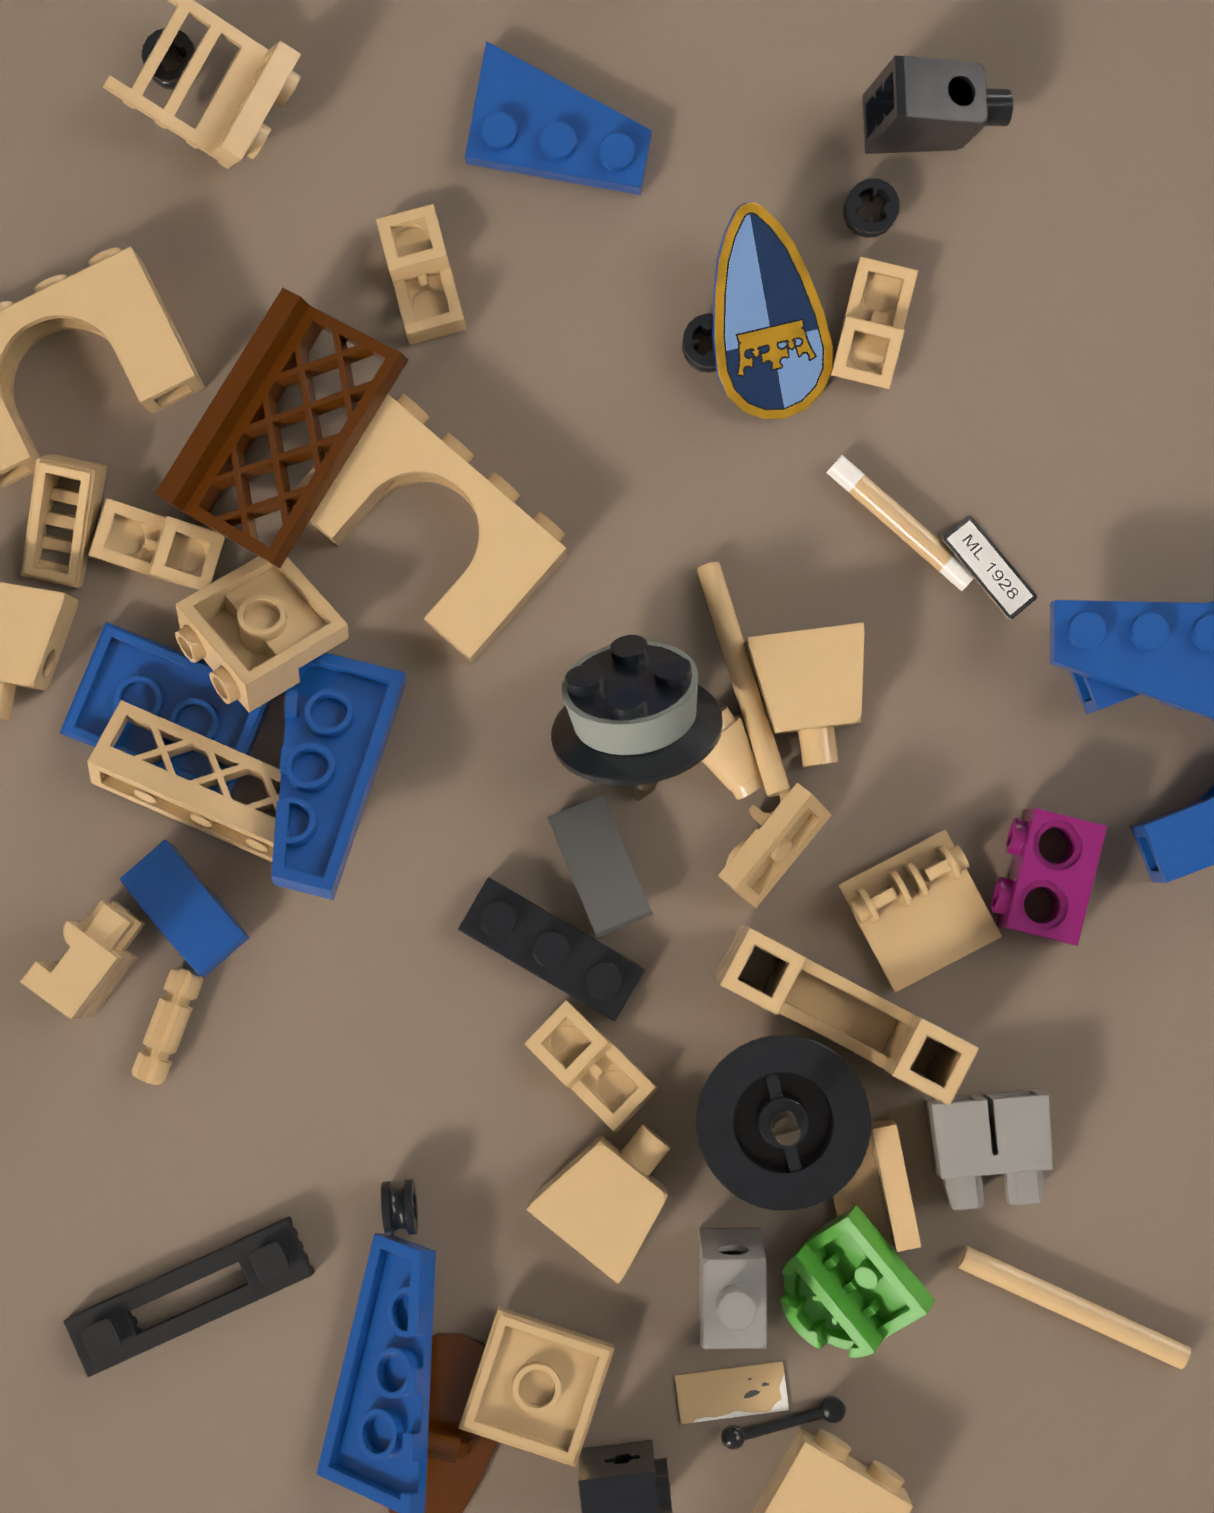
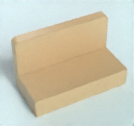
(883, 1188)

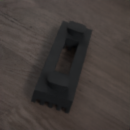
(109, 1332)

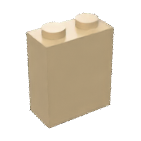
(823, 1479)

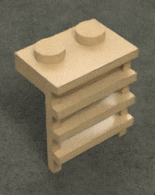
(242, 100)

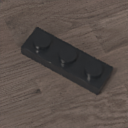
(551, 949)

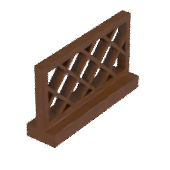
(248, 409)

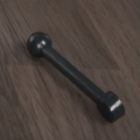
(831, 1410)

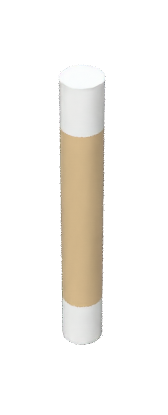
(900, 522)

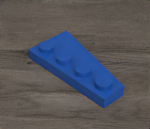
(327, 766)
(383, 1393)

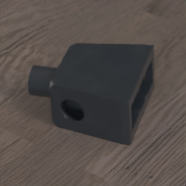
(930, 105)

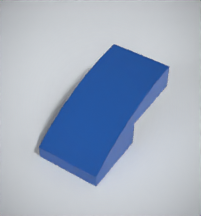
(184, 908)

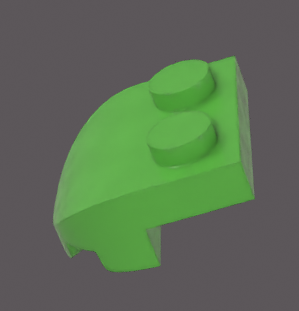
(850, 1287)

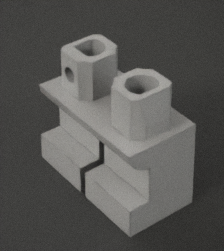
(990, 1137)

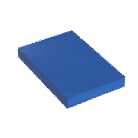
(166, 685)

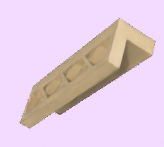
(184, 799)

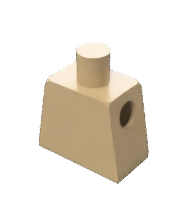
(31, 638)
(811, 684)
(606, 1200)

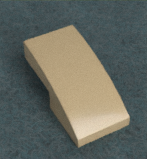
(421, 274)
(874, 322)
(156, 545)
(591, 1066)

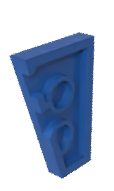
(551, 130)
(1140, 647)

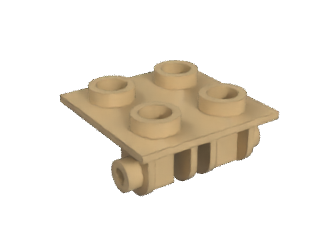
(920, 910)

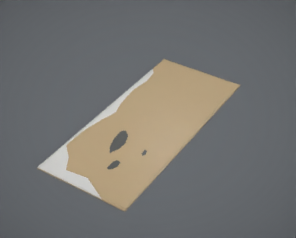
(731, 1392)

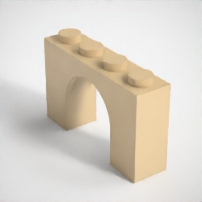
(108, 299)
(512, 550)
(845, 1014)

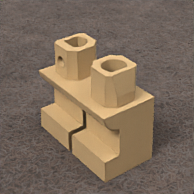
(91, 965)

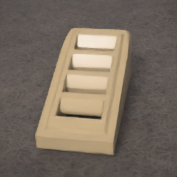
(88, 503)

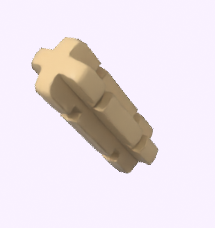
(167, 1025)

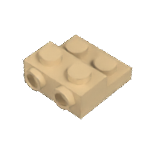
(257, 630)

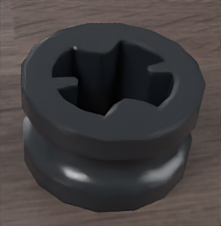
(185, 48)
(889, 213)
(701, 324)
(399, 1207)

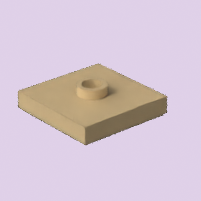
(536, 1386)

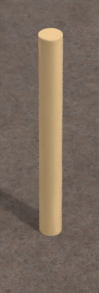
(743, 679)
(1074, 1307)

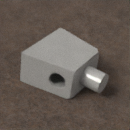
(732, 1289)

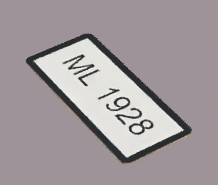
(989, 567)

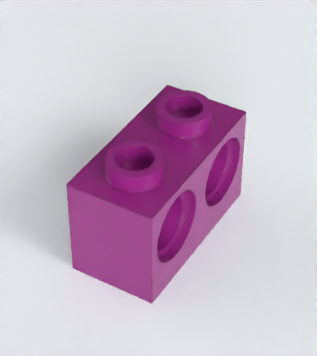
(1065, 881)

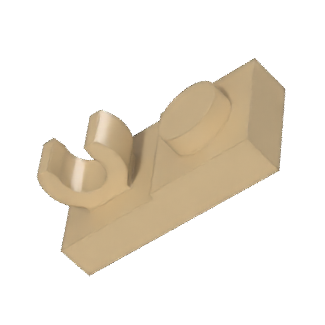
(770, 851)

